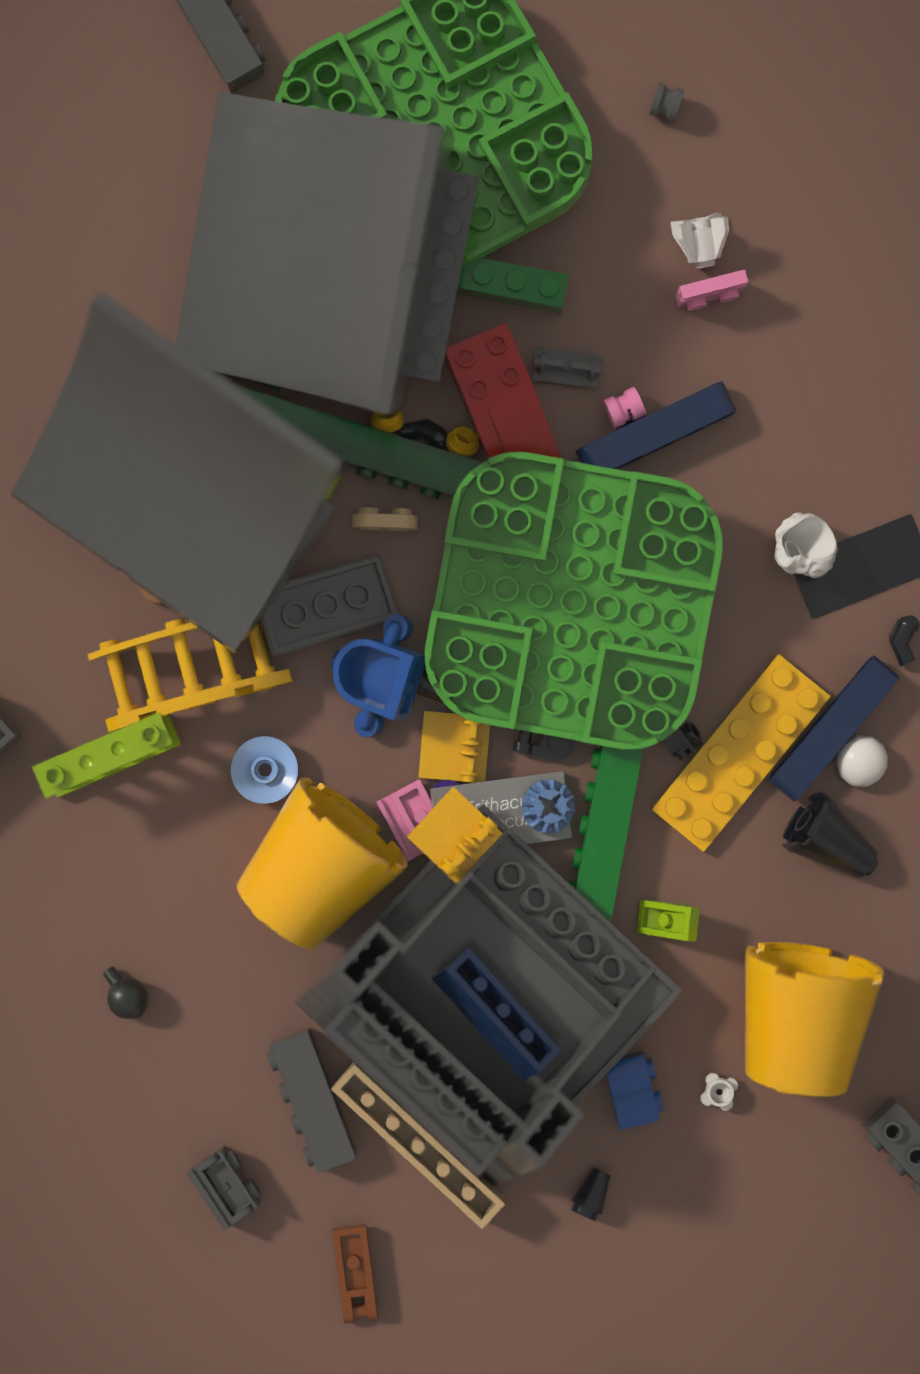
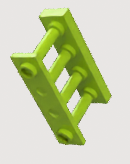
(107, 755)

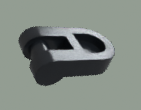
(550, 746)

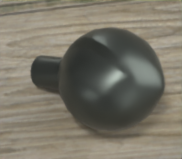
(126, 996)

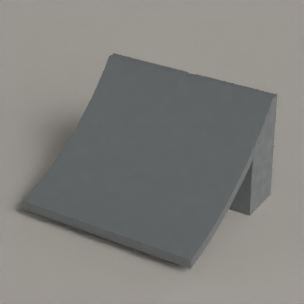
(326, 251)
(177, 477)
(551, 955)

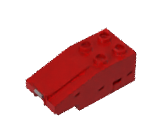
(499, 395)

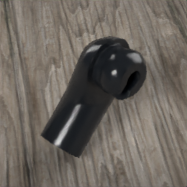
(428, 430)
(901, 636)

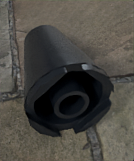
(829, 838)

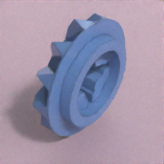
(533, 808)

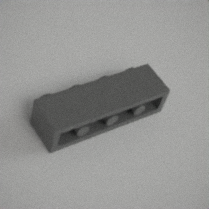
(225, 41)
(312, 1100)

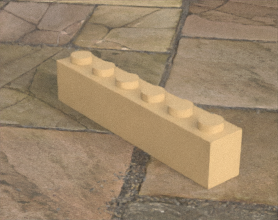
(418, 1146)

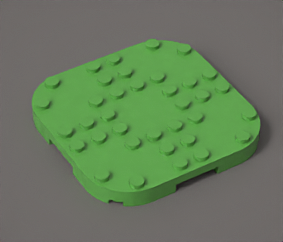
(481, 80)
(573, 600)

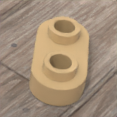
(399, 520)

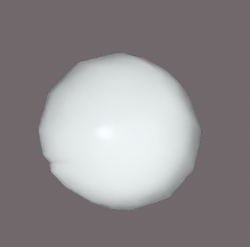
(862, 761)

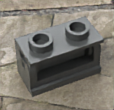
(225, 1187)

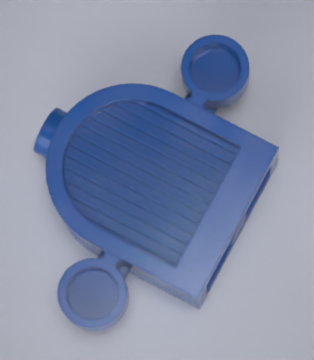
(379, 676)

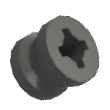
(666, 102)

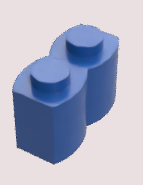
(632, 1091)

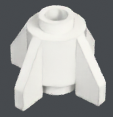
(701, 238)

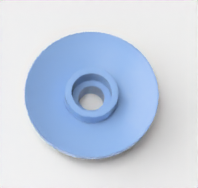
(246, 772)

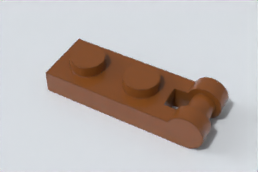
(354, 1272)

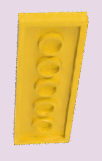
(740, 752)

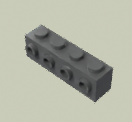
(899, 1135)

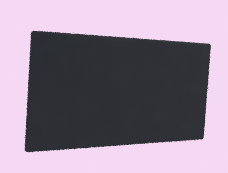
(865, 567)

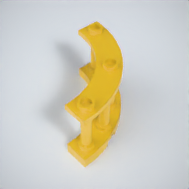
(194, 693)

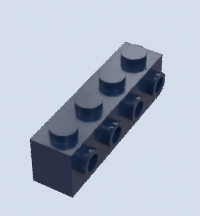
(496, 1014)

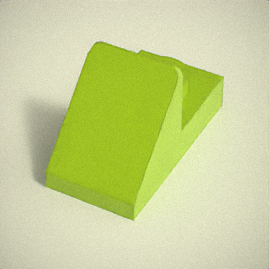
(668, 920)

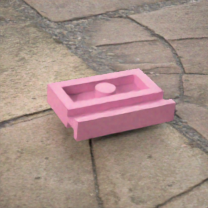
(724, 287)
(404, 812)

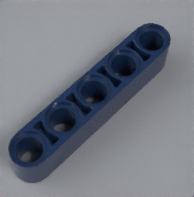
(659, 429)
(833, 728)

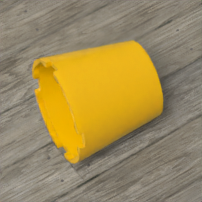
(317, 866)
(806, 1016)

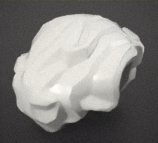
(805, 545)

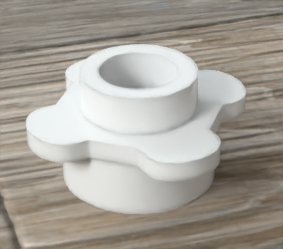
(723, 1100)

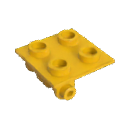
(453, 748)
(454, 835)

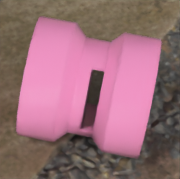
(624, 408)

